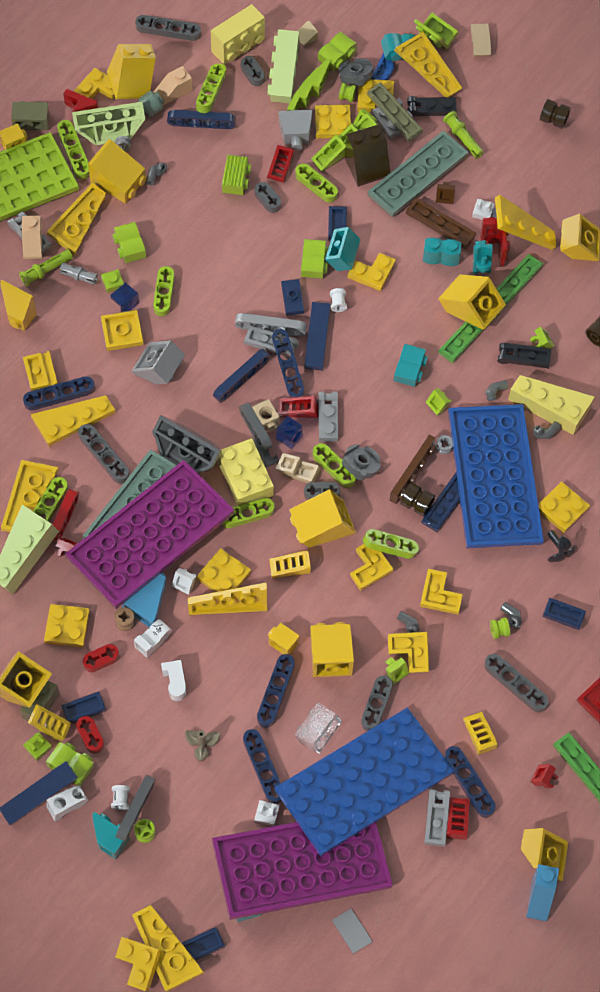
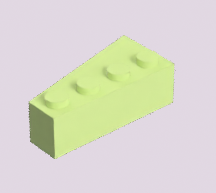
(284, 68)
(24, 547)

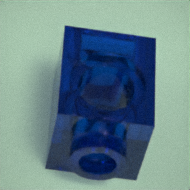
(289, 432)

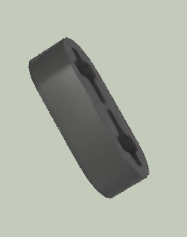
(255, 69)
(265, 199)
(320, 487)

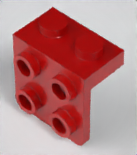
(493, 235)

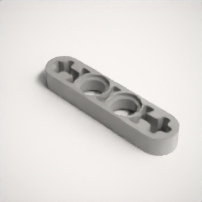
(292, 327)

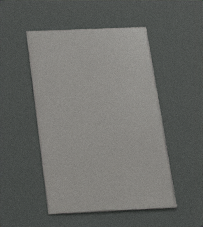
(352, 931)

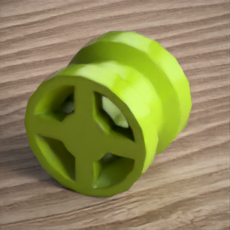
(347, 92)
(499, 628)
(142, 827)

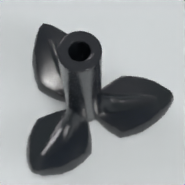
(563, 546)

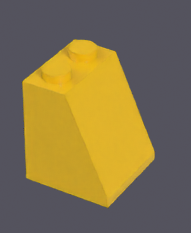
(131, 70)
(116, 172)
(472, 300)
(321, 519)
(331, 650)
(22, 680)

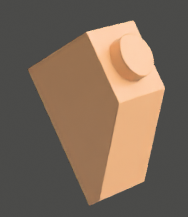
(174, 85)
(32, 237)

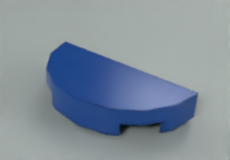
(383, 70)

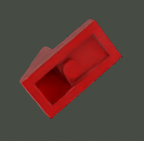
(78, 101)

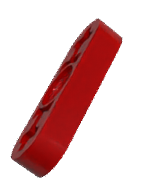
(65, 512)

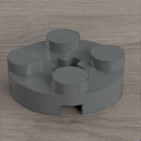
(356, 72)
(358, 469)

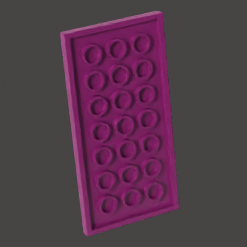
(149, 534)
(283, 870)

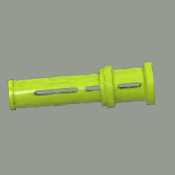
(459, 129)
(38, 271)

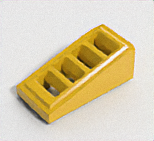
(298, 570)
(59, 728)
(480, 748)

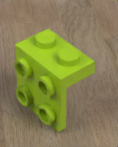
(437, 31)

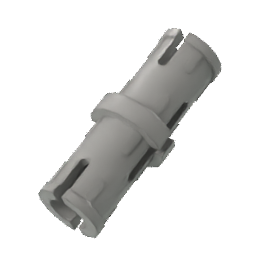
(78, 273)

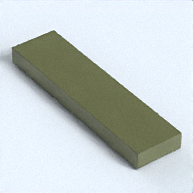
(394, 112)

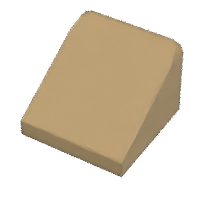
(307, 34)

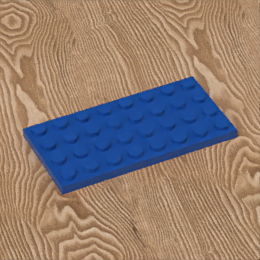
(495, 476)
(363, 781)

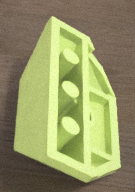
(109, 122)

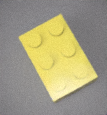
(238, 34)
(245, 472)

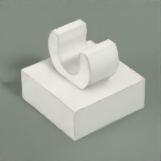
(483, 209)
(183, 580)
(266, 813)

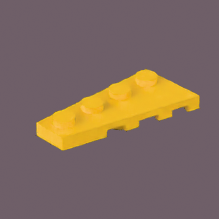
(429, 64)
(77, 219)
(521, 224)
(66, 420)
(237, 600)
(175, 962)

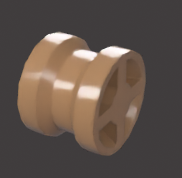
(125, 623)

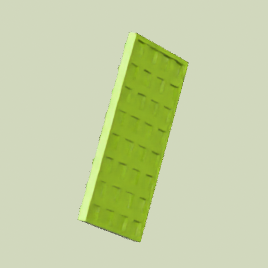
(33, 176)

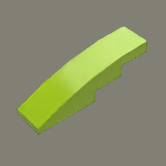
(310, 87)
(335, 148)

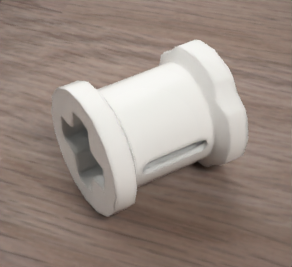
(338, 300)
(120, 797)

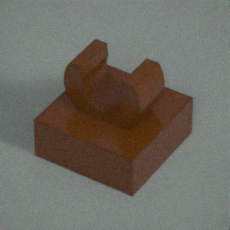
(445, 193)

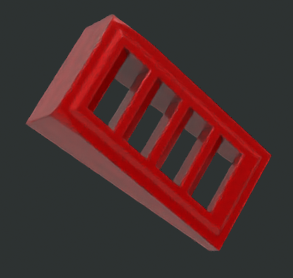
(283, 151)
(298, 413)
(455, 833)

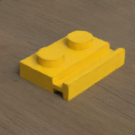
(40, 370)

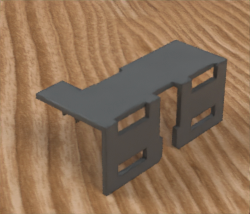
(265, 455)

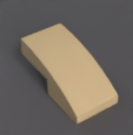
(481, 40)
(297, 469)

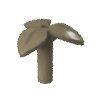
(199, 738)

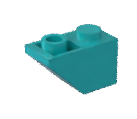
(106, 835)

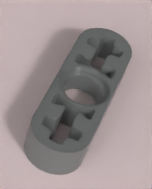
(255, 426)
(386, 692)

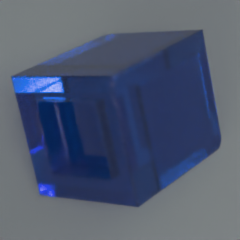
(125, 297)

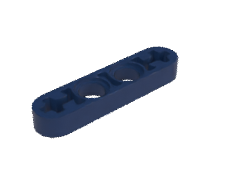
(185, 118)
(286, 364)
(241, 375)
(58, 389)
(278, 691)
(260, 767)
(466, 783)

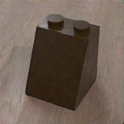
(367, 155)

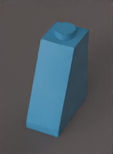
(148, 600)
(542, 892)

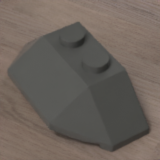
(181, 443)

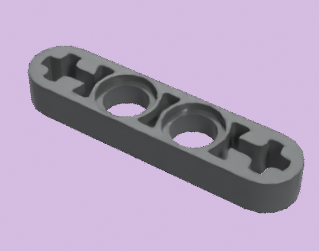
(168, 24)
(101, 455)
(518, 680)
(135, 808)

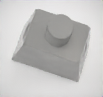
(295, 127)

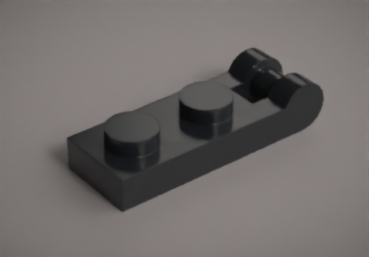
(431, 106)
(524, 355)

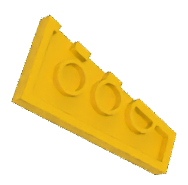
(28, 489)

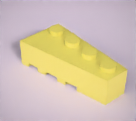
(552, 402)

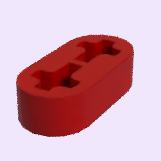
(96, 655)
(94, 732)

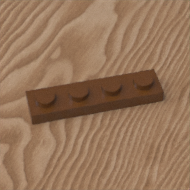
(440, 222)
(417, 463)

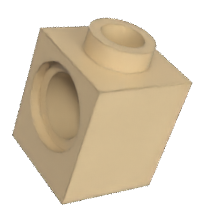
(266, 409)

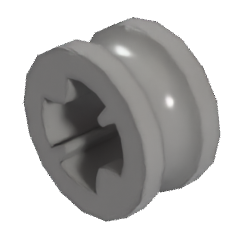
(124, 142)
(444, 438)

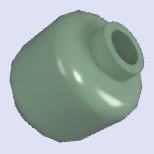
(151, 103)

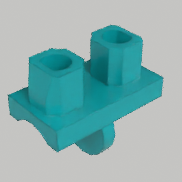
(482, 257)

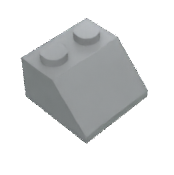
(159, 362)

